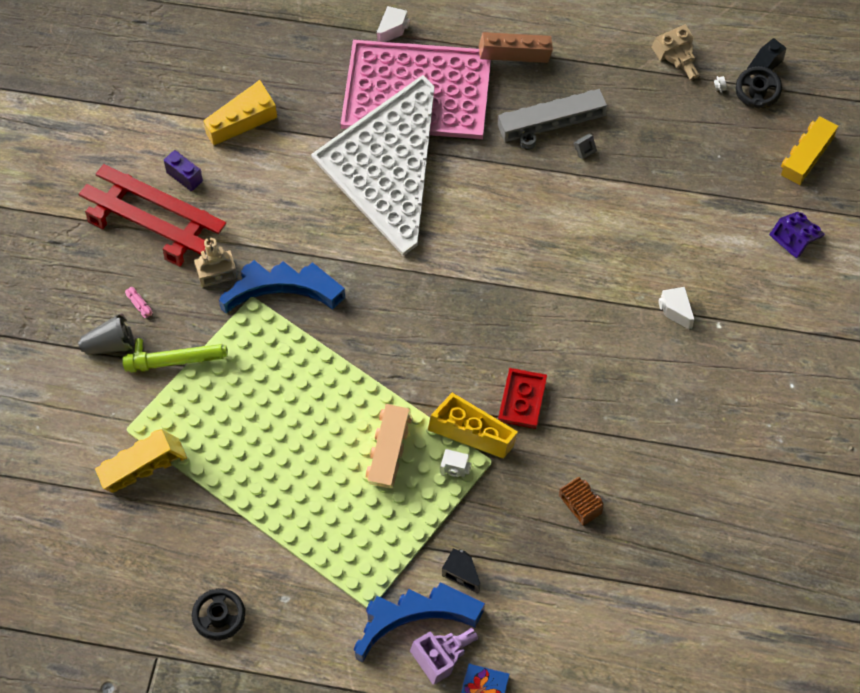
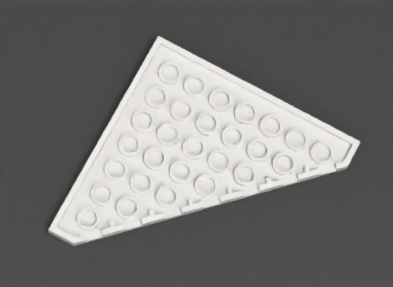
(384, 162)

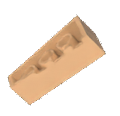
(388, 446)

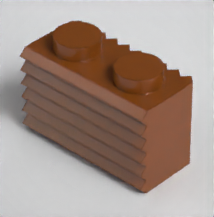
(581, 501)

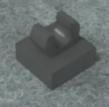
(585, 146)

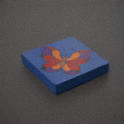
(484, 680)

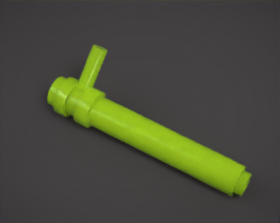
(144, 361)

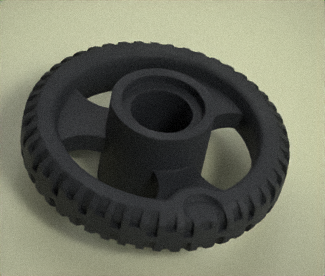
(761, 81)
(202, 623)

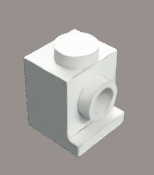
(455, 464)

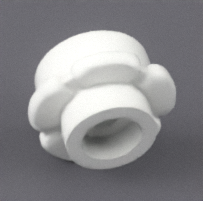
(720, 84)

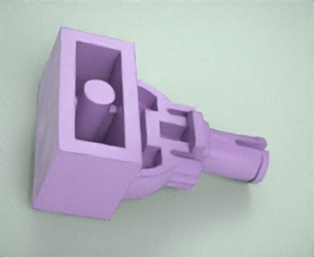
(440, 653)

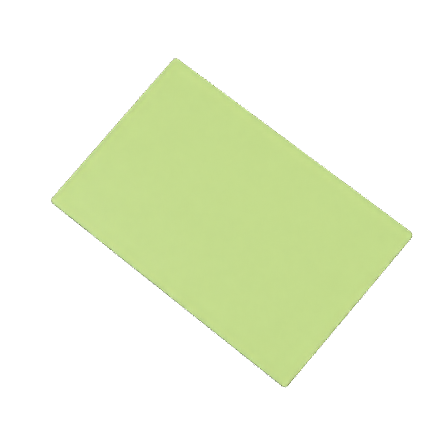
(288, 446)

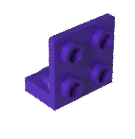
(795, 233)

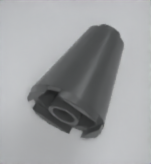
(108, 337)

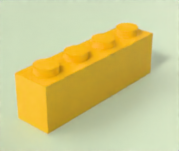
(809, 150)

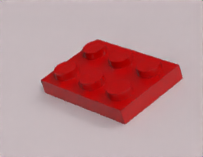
(522, 398)

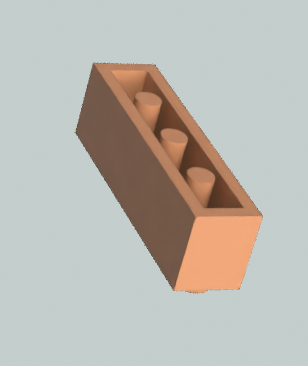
(515, 47)

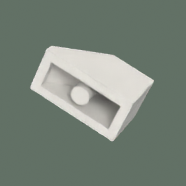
(392, 24)
(677, 306)

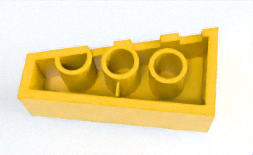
(472, 426)

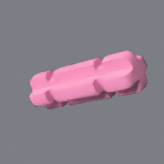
(138, 302)

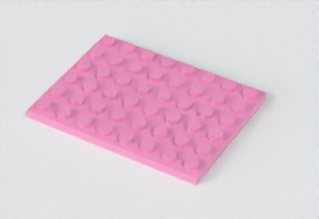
(386, 68)

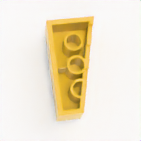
(241, 114)
(140, 460)

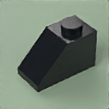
(769, 55)
(461, 570)

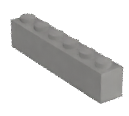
(552, 115)

